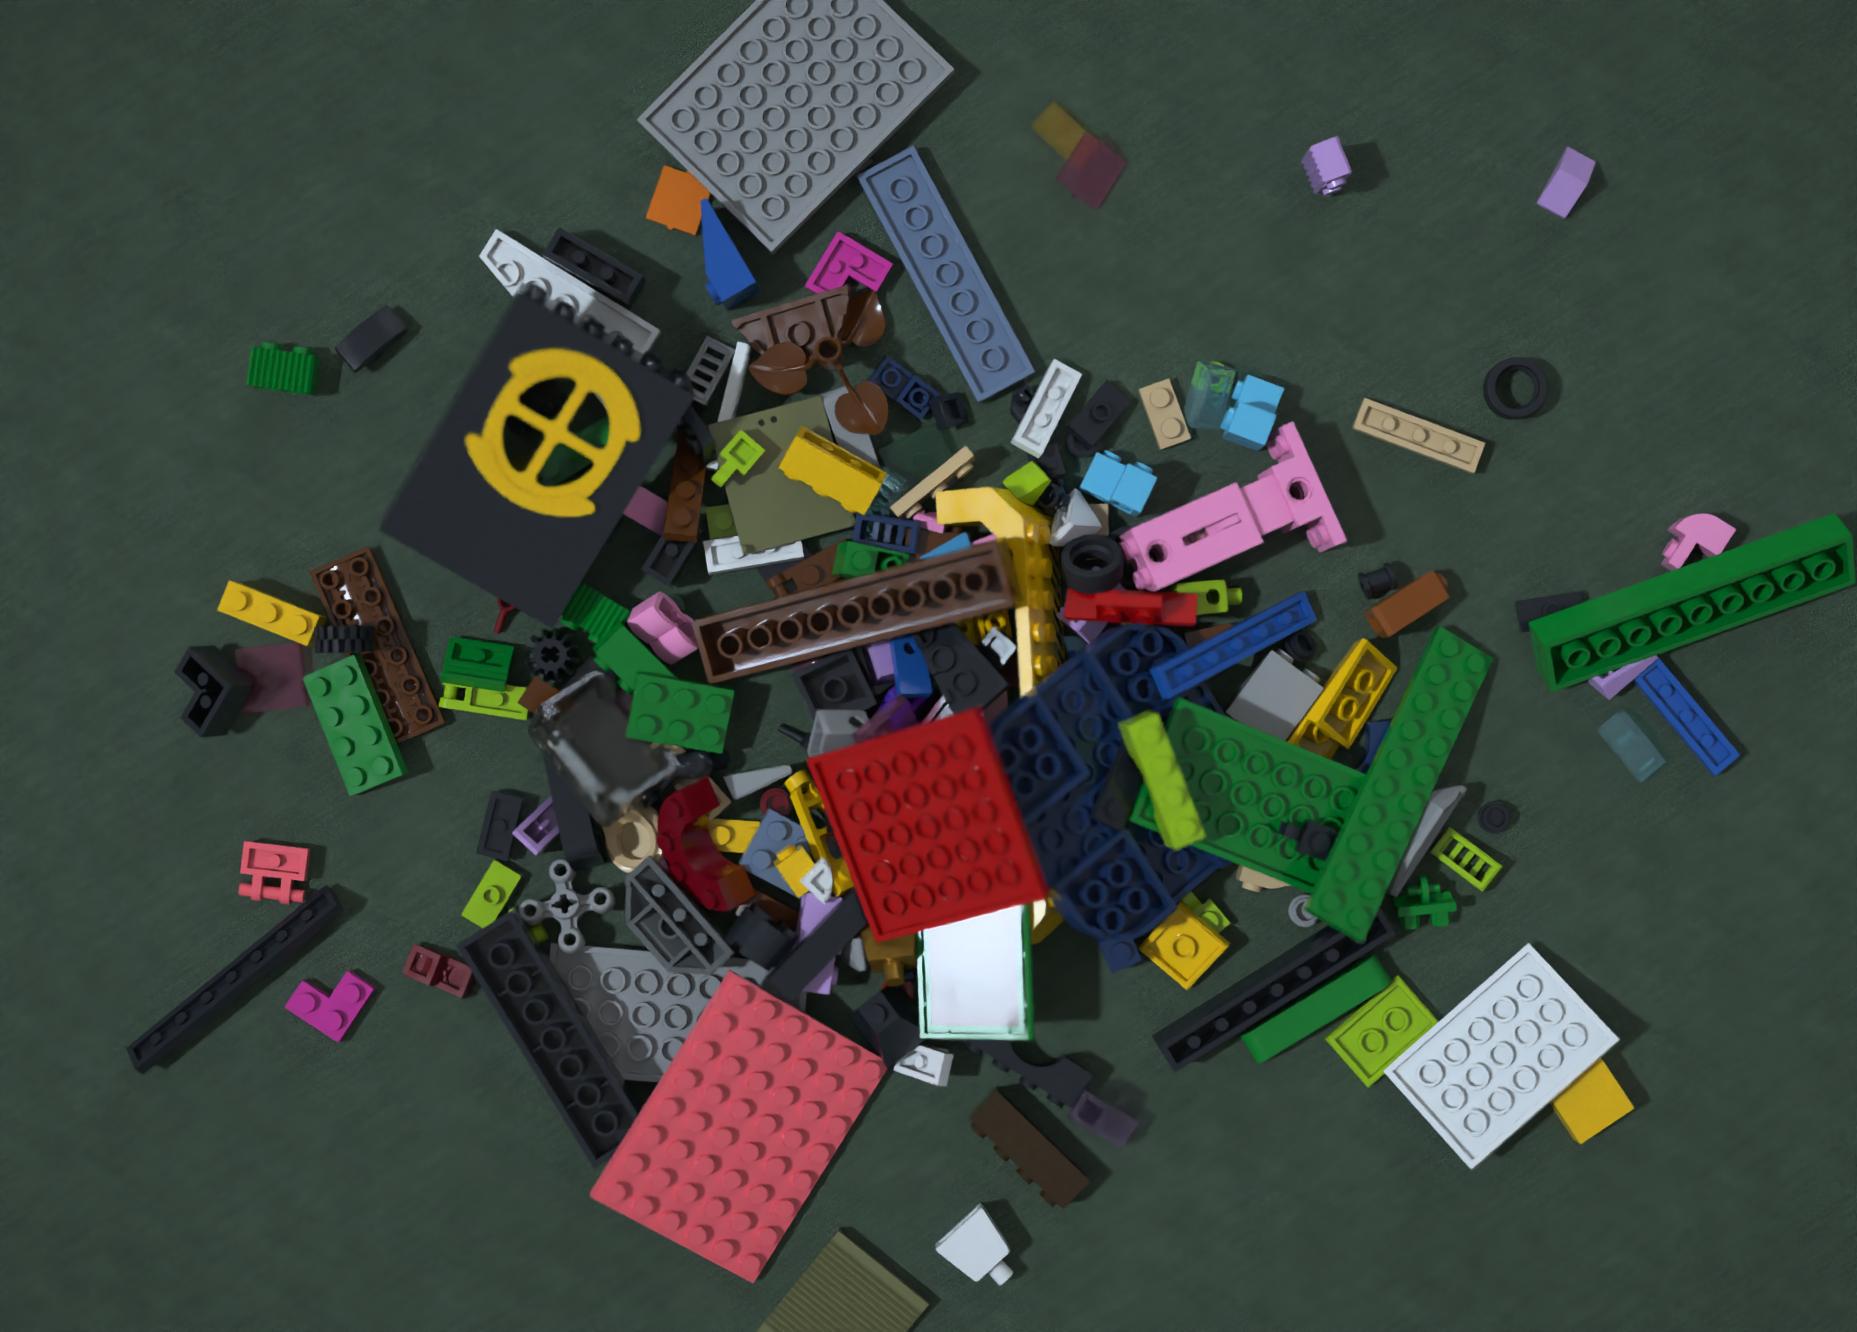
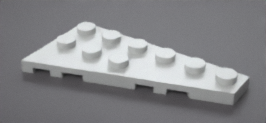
(517, 264)

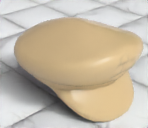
(633, 838)

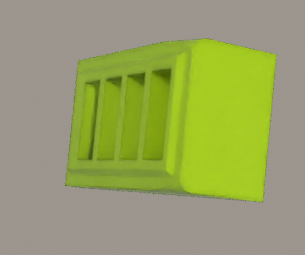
(1488, 877)

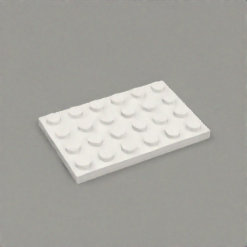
(1501, 1056)

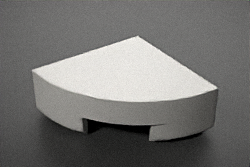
(819, 880)

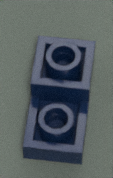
(903, 387)

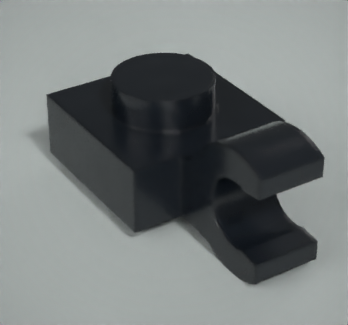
(1311, 839)

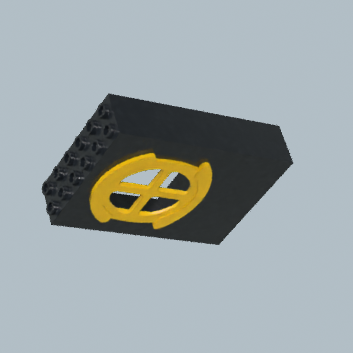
(500, 524)

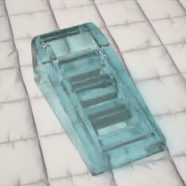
(893, 489)

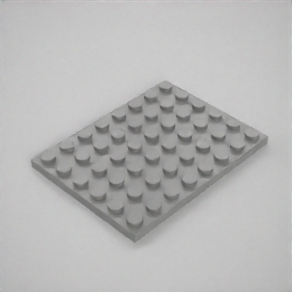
(793, 106)

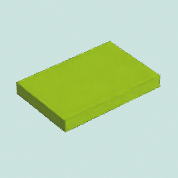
(1381, 1030)

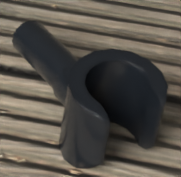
(804, 742)

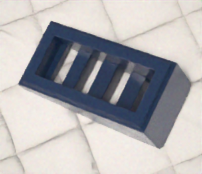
(861, 529)

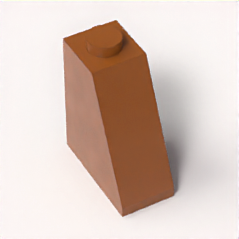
(1407, 604)

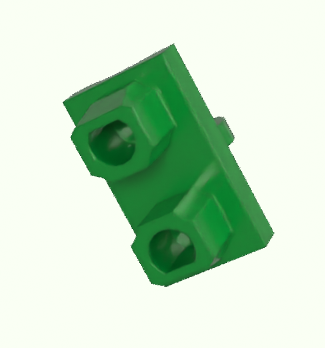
(1424, 900)

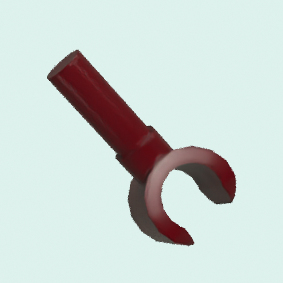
(505, 608)

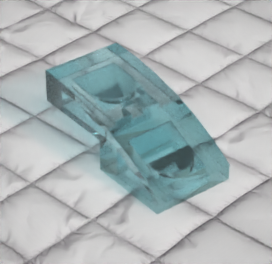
(1631, 745)

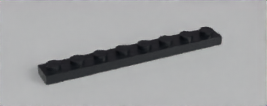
(234, 979)

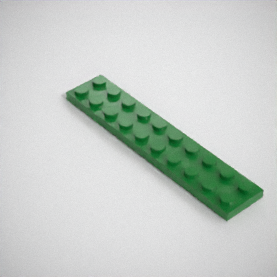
(1398, 784)

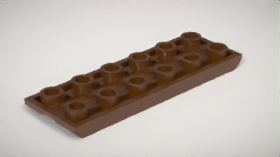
(359, 596)

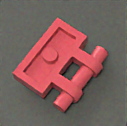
(278, 862)

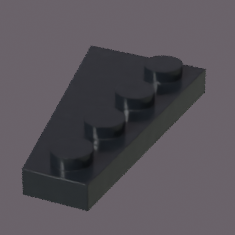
(959, 668)

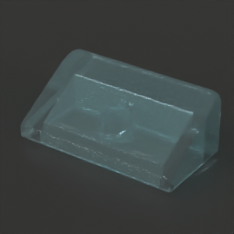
(1208, 395)

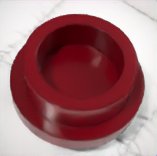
(777, 800)

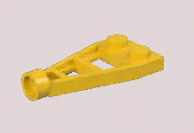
(817, 837)

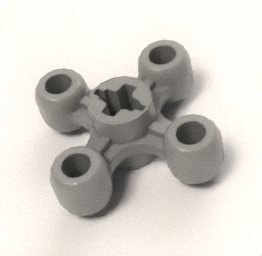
(580, 905)

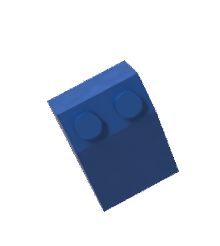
(724, 266)

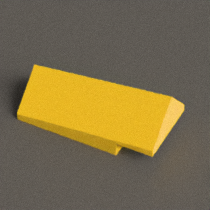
(1344, 701)

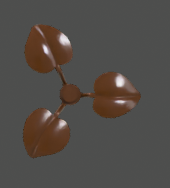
(784, 367)

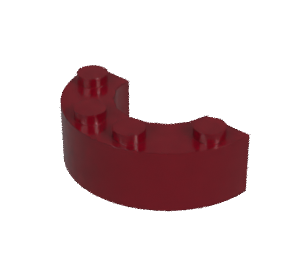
(691, 852)

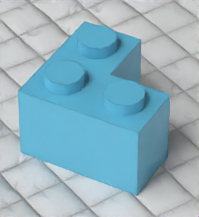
(1252, 414)
(1118, 484)

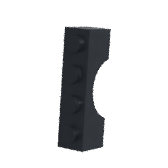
(1061, 1078)

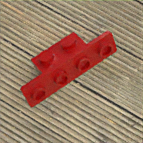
(1132, 607)

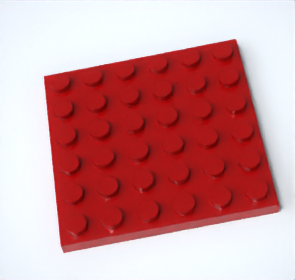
(928, 825)

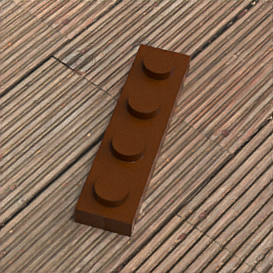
(685, 494)

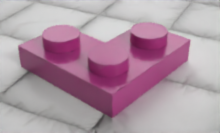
(848, 259)
(332, 1013)

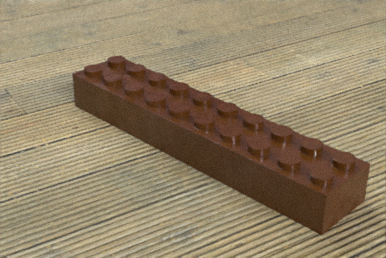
(857, 610)

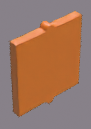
(677, 201)

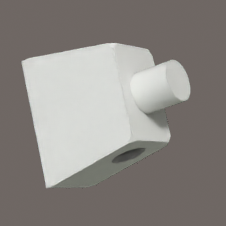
(976, 1247)

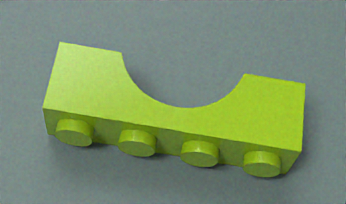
(1170, 797)

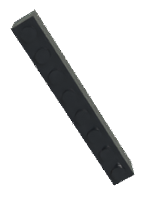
(1265, 991)

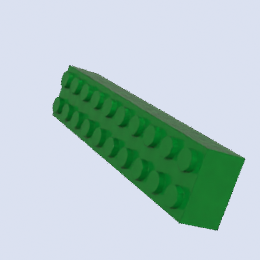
(1693, 602)

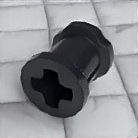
(1377, 581)

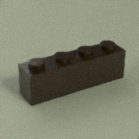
(1029, 1148)

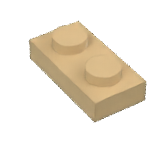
(1164, 414)

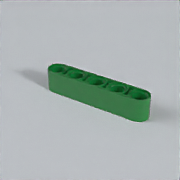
(1315, 1008)

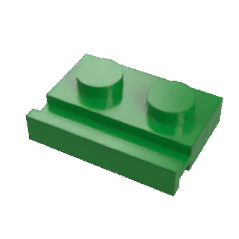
(477, 664)

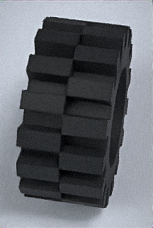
(344, 639)

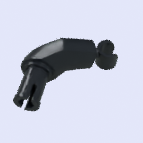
(694, 766)

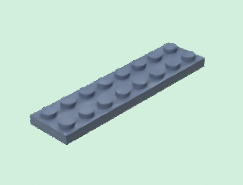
(945, 274)

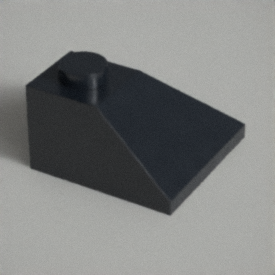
(889, 1024)

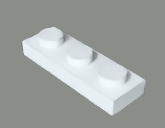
(1046, 408)
(726, 555)

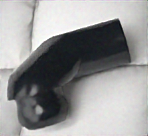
(1020, 402)

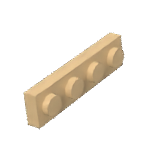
(1418, 436)

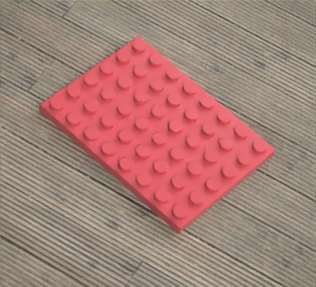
(740, 1127)

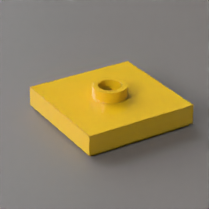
(1183, 945)

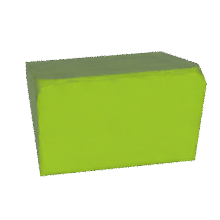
(1027, 483)

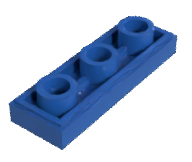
(910, 669)

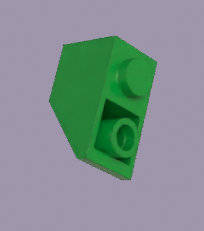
(858, 559)

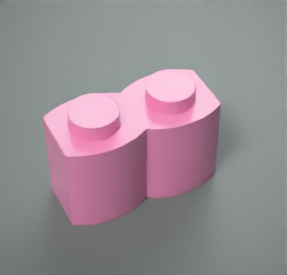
(663, 627)

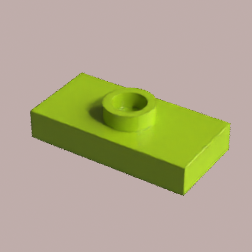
(491, 894)

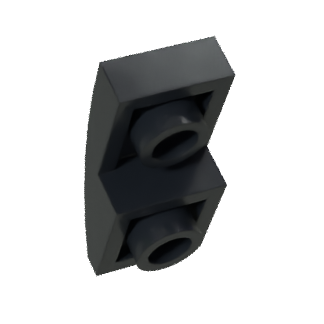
(371, 336)

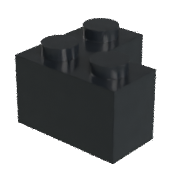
(542, 397)
(218, 688)

